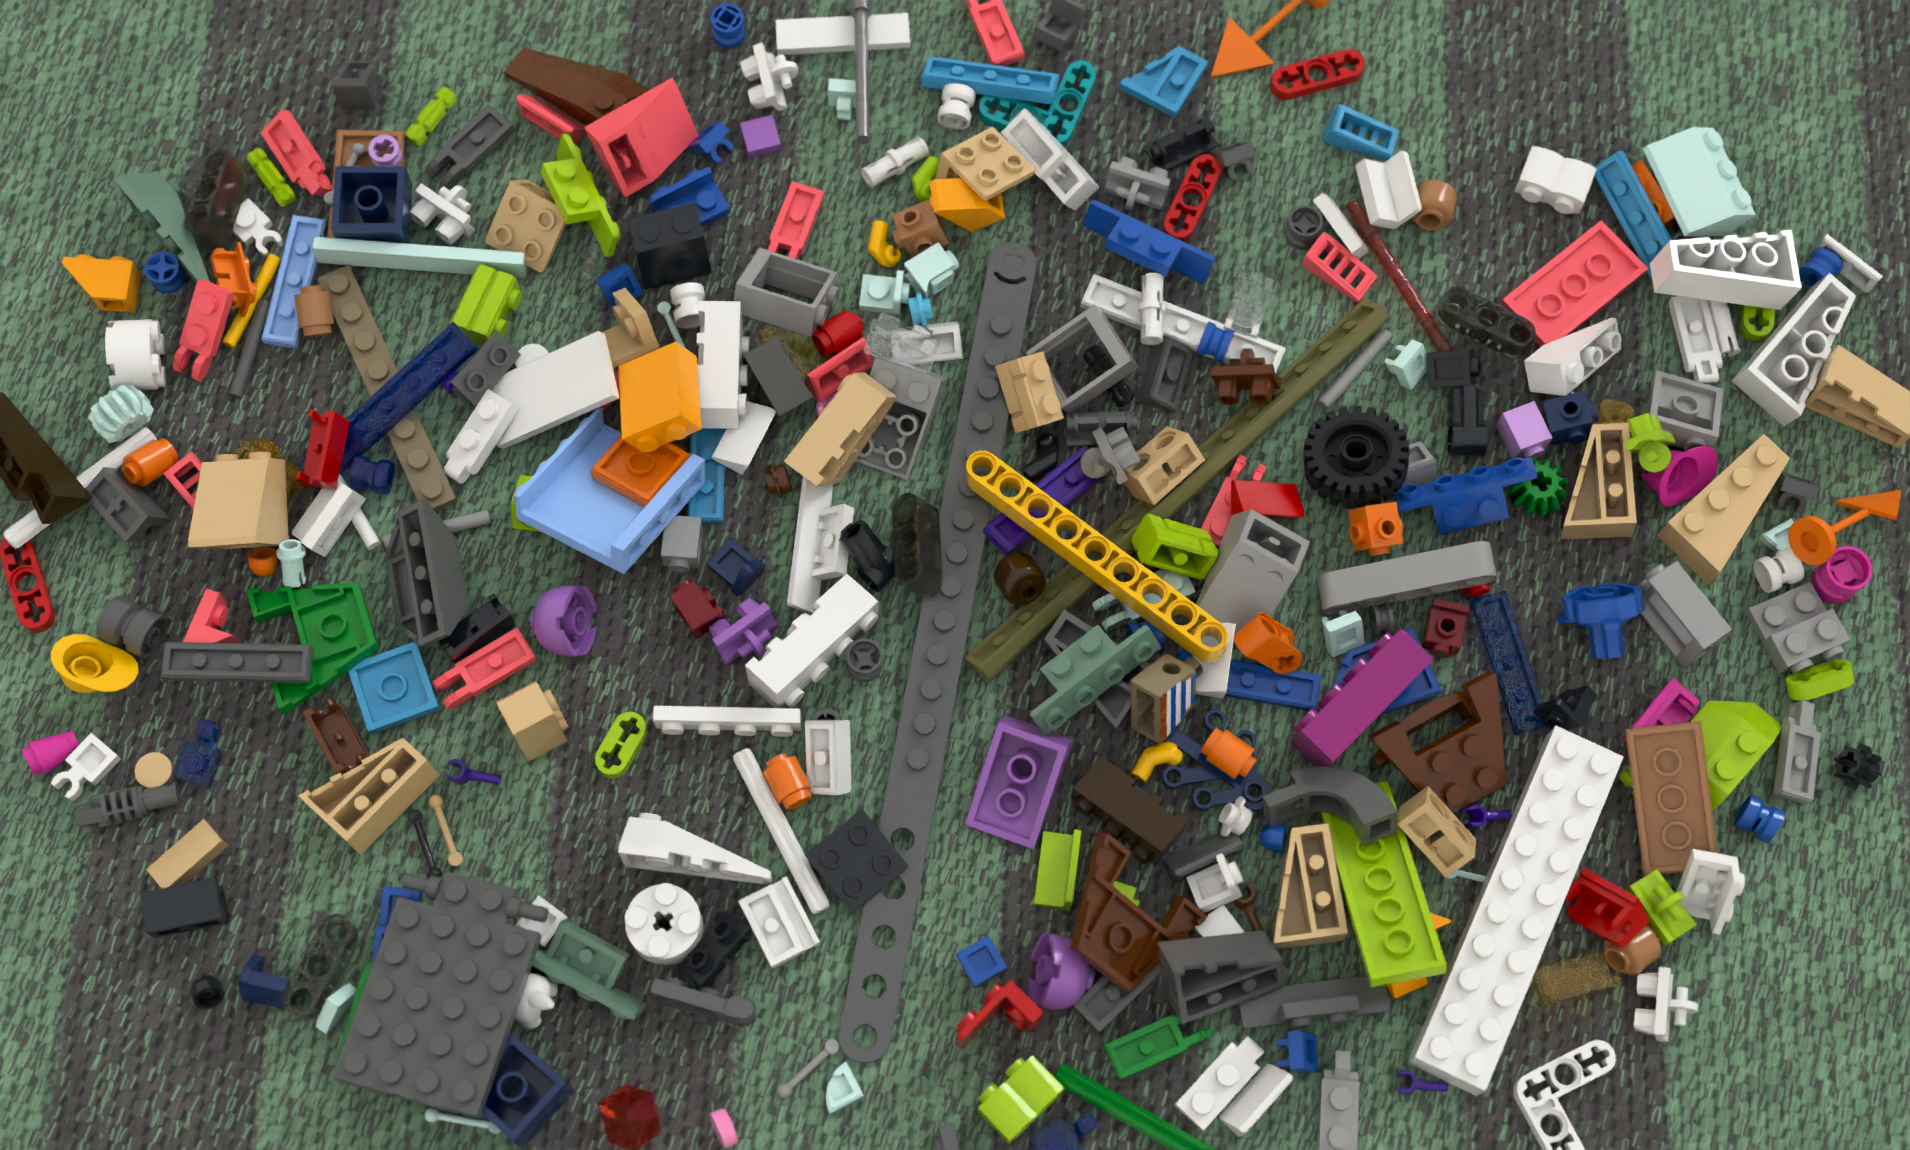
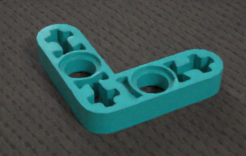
(1049, 118)

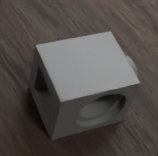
(682, 543)

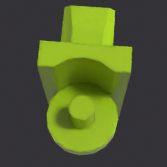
(1650, 442)
(1662, 907)

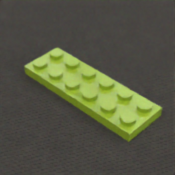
(1386, 904)

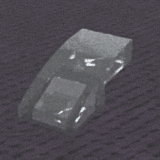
(1249, 304)

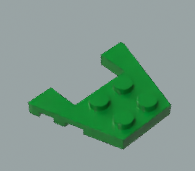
(330, 620)

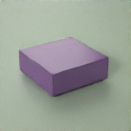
(760, 136)

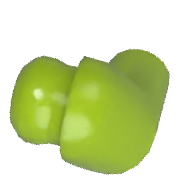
(921, 178)

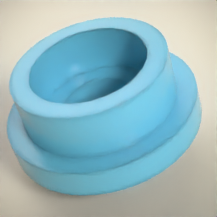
(920, 309)

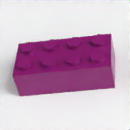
(1365, 696)

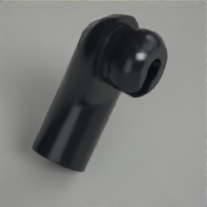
(1046, 457)

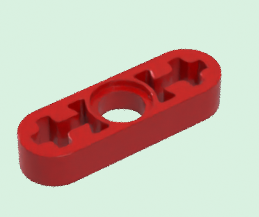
(1324, 63)
(1190, 185)
(14, 573)

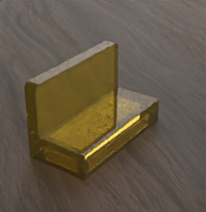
(798, 346)
(1573, 979)

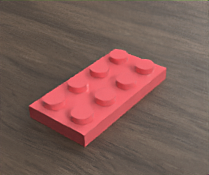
(1576, 284)

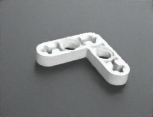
(1549, 1104)

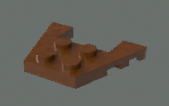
(1460, 764)
(1114, 931)

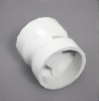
(956, 106)
(686, 300)
(1778, 570)

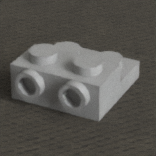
(1686, 409)
(1797, 629)

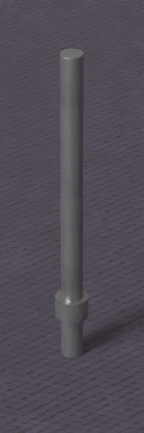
(861, 12)

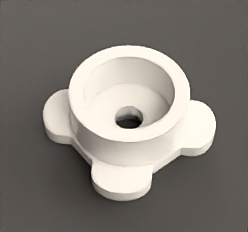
(1235, 817)

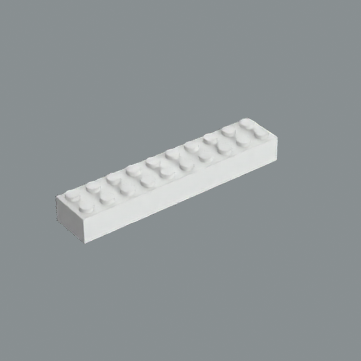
(1515, 911)

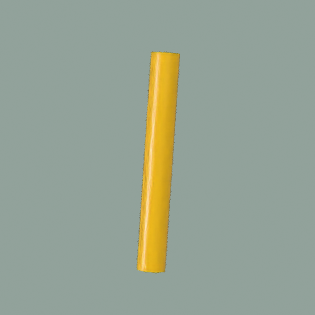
(262, 281)

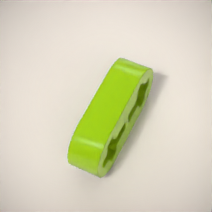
(1765, 318)
(1820, 680)
(614, 740)

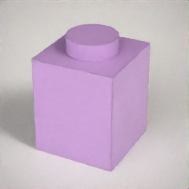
(1524, 431)

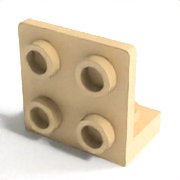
(985, 164)
(527, 223)
(633, 334)

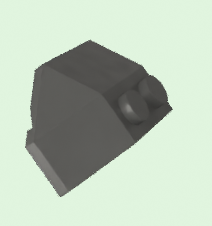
(425, 575)

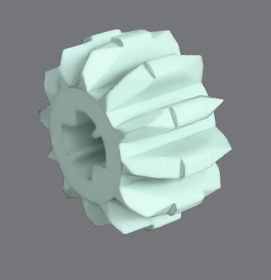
(121, 413)

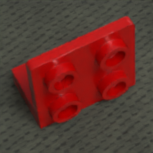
(1019, 1010)

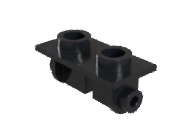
(1182, 144)
(719, 942)

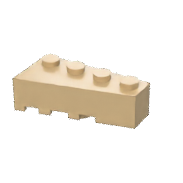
(1720, 514)

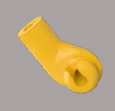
(879, 248)
(1155, 755)

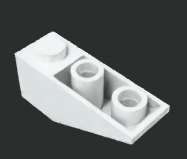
(1573, 358)

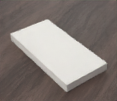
(557, 387)

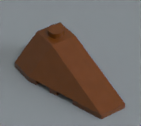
(573, 86)

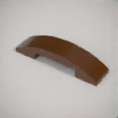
(1425, 715)

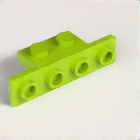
(577, 196)

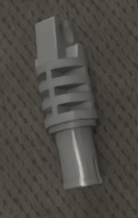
(127, 804)

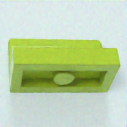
(1057, 870)

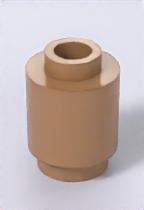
(314, 311)

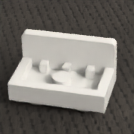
(1711, 887)

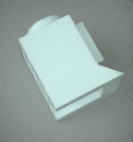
(931, 270)

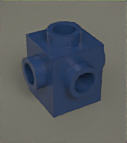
(1570, 417)

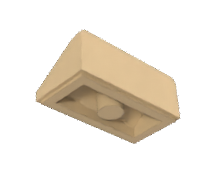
(187, 856)

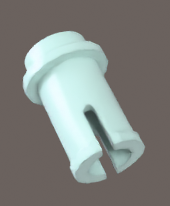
(291, 557)

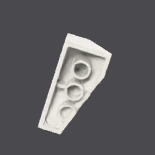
(667, 848)

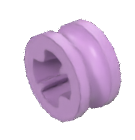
(381, 143)

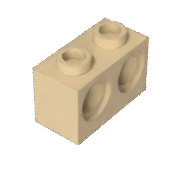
(1163, 465)
(1436, 831)

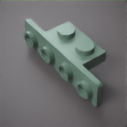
(1087, 671)
(589, 967)

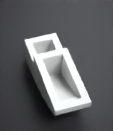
(1050, 160)

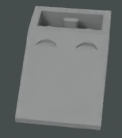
(906, 424)
(1251, 569)

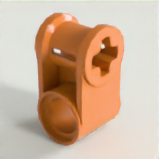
(1269, 644)

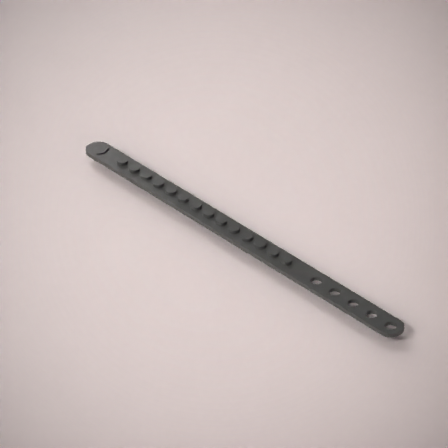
(939, 647)

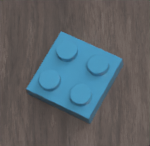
(393, 688)

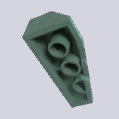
(164, 213)

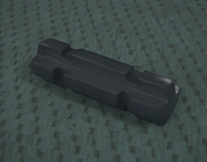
(1095, 358)

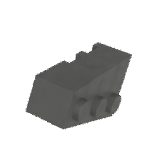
(1114, 702)
(1218, 972)

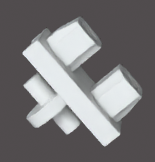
(772, 73)
(446, 205)
(1658, 1021)

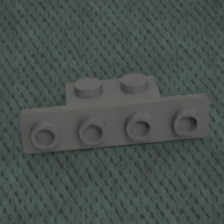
(1314, 1001)

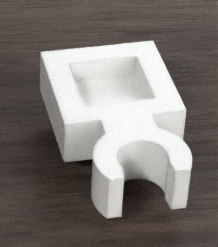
(253, 226)
(89, 762)

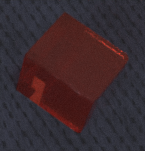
(630, 1117)

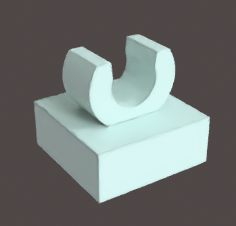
(843, 95)
(1409, 364)
(1343, 632)

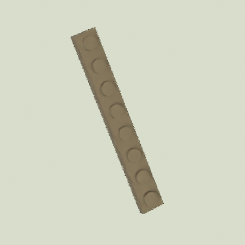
(377, 368)

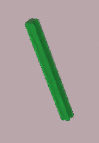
(1127, 1111)

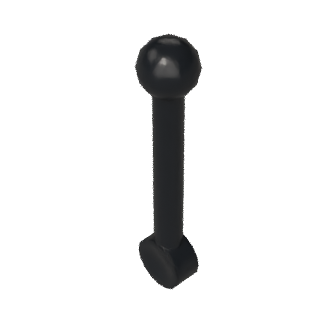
(415, 818)

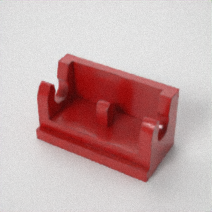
(324, 450)
(1605, 909)

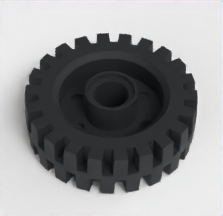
(1349, 479)

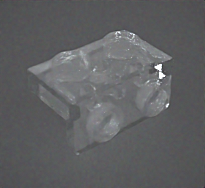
(901, 345)

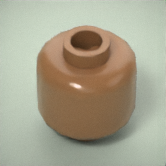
(1437, 203)
(1637, 953)

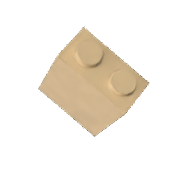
(240, 503)

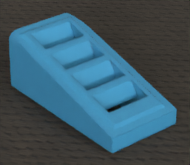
(1345, 139)

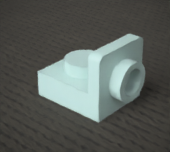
(884, 293)

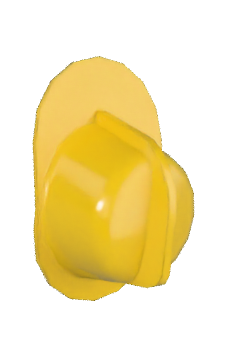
(92, 665)

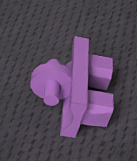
(745, 634)

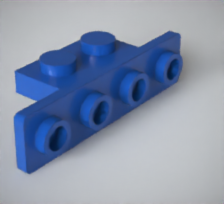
(1146, 244)
(1468, 497)

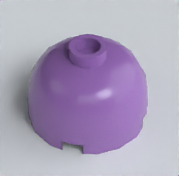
(563, 620)
(1059, 973)

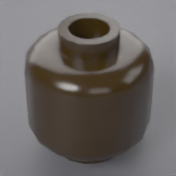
(1019, 578)

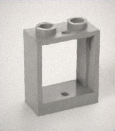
(791, 276)
(1070, 332)
(1681, 613)

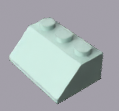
(1700, 182)

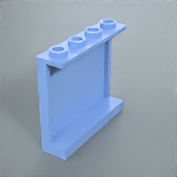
(590, 515)

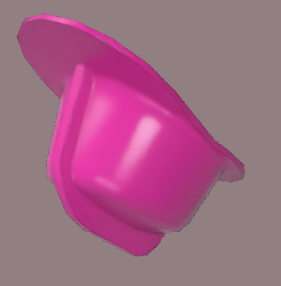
(1685, 476)

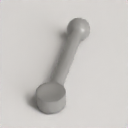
(357, 150)
(831, 1048)

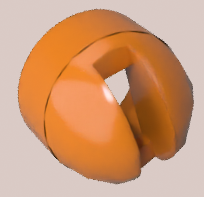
(262, 561)

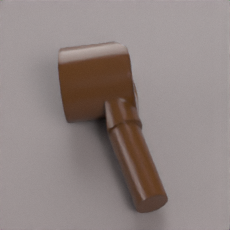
(1247, 906)

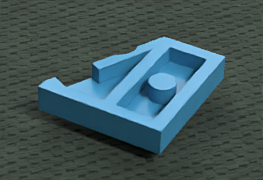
(1167, 81)

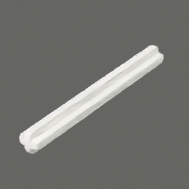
(31, 525)
(781, 831)

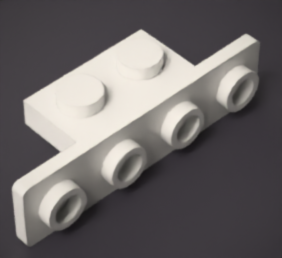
(817, 545)

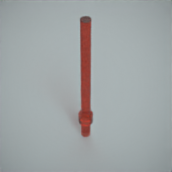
(1370, 234)

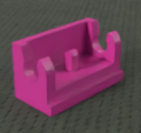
(1670, 706)

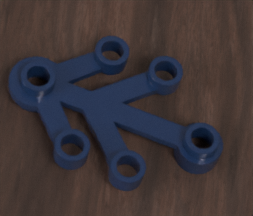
(1211, 773)

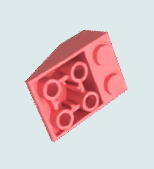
(642, 137)

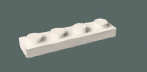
(713, 719)

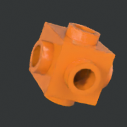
(1375, 528)

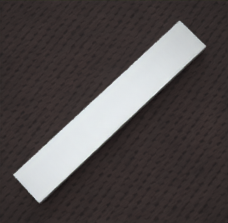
(1182, 325)

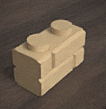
(1029, 392)

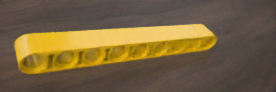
(1100, 571)

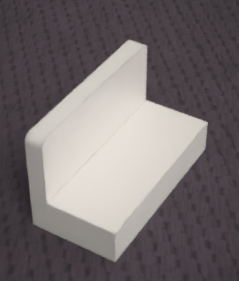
(1389, 190)
(328, 518)

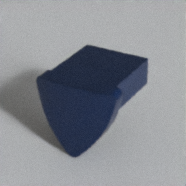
(736, 567)
(262, 987)

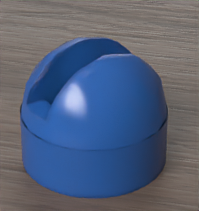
(1273, 837)

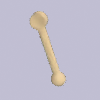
(455, 858)

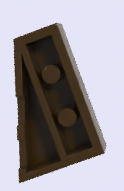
(1128, 811)

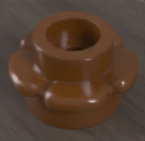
(778, 480)

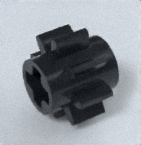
(1857, 766)

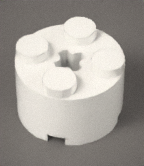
(134, 354)
(672, 905)

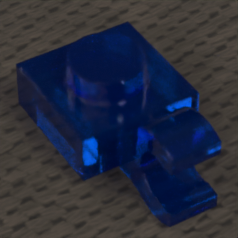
(199, 760)
(1061, 1137)

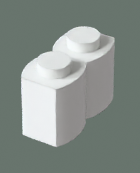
(1555, 180)

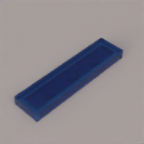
(1508, 660)

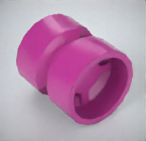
(1842, 575)

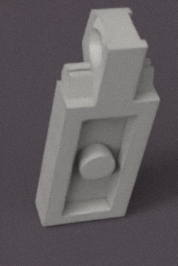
(1797, 754)
(1338, 1105)

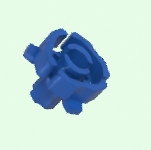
(1603, 612)

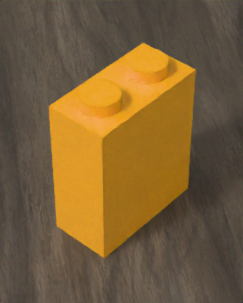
(659, 397)

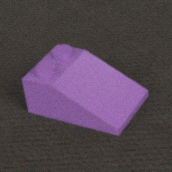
(1018, 781)

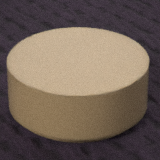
(154, 770)

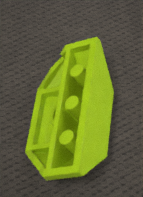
(1733, 742)

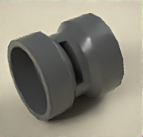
(1308, 222)
(864, 653)

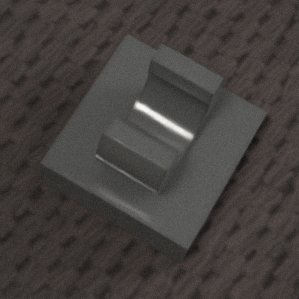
(1235, 154)
(1795, 487)

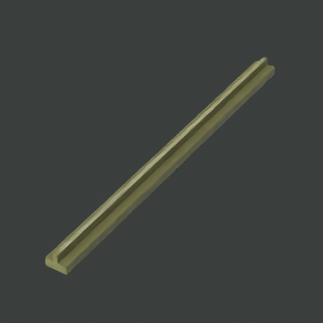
(1218, 451)

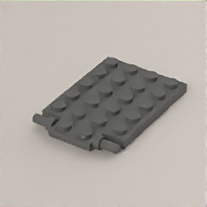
(442, 994)

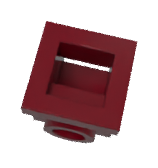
(696, 607)
(1445, 613)

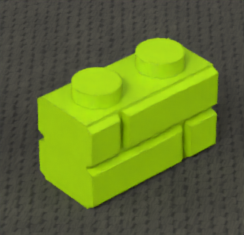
(487, 303)
(1174, 546)

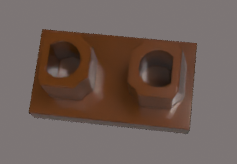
(1245, 374)

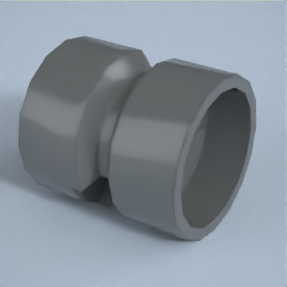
(127, 624)

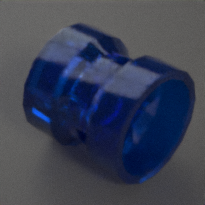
(371, 474)

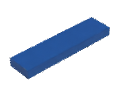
(1263, 685)

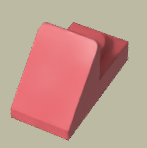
(208, 616)

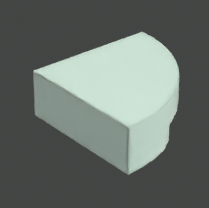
(1777, 536)
(335, 1007)
(842, 1089)

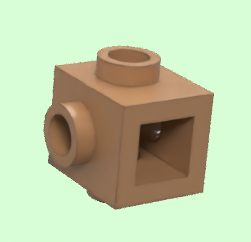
(918, 228)

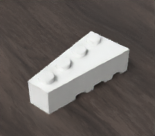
(1730, 270)
(1791, 357)
(812, 643)

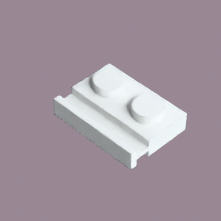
(779, 922)

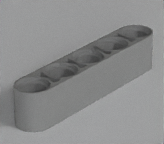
(1406, 577)

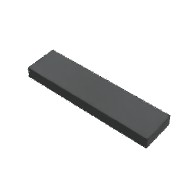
(237, 662)

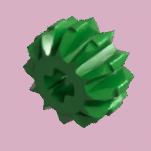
(1533, 498)

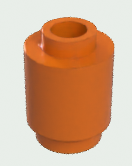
(149, 462)
(1229, 753)
(787, 781)

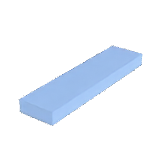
(296, 270)

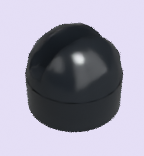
(201, 997)

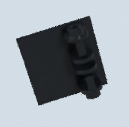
(856, 860)

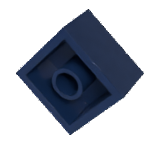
(372, 203)
(524, 1093)

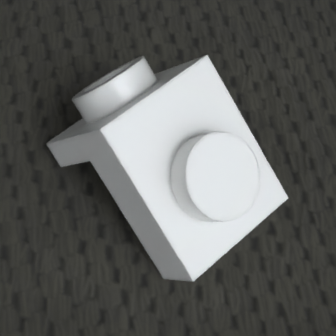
(1216, 884)

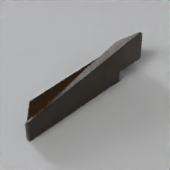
(34, 469)

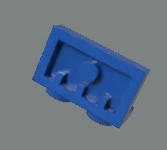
(695, 187)

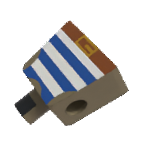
(1163, 696)

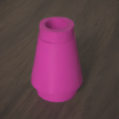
(49, 752)

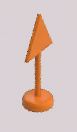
(1241, 53)
(1815, 539)

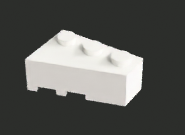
(721, 364)

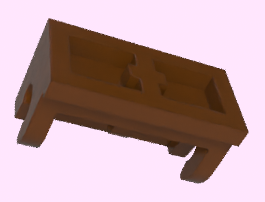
(337, 736)

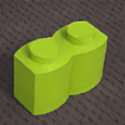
(1019, 1099)

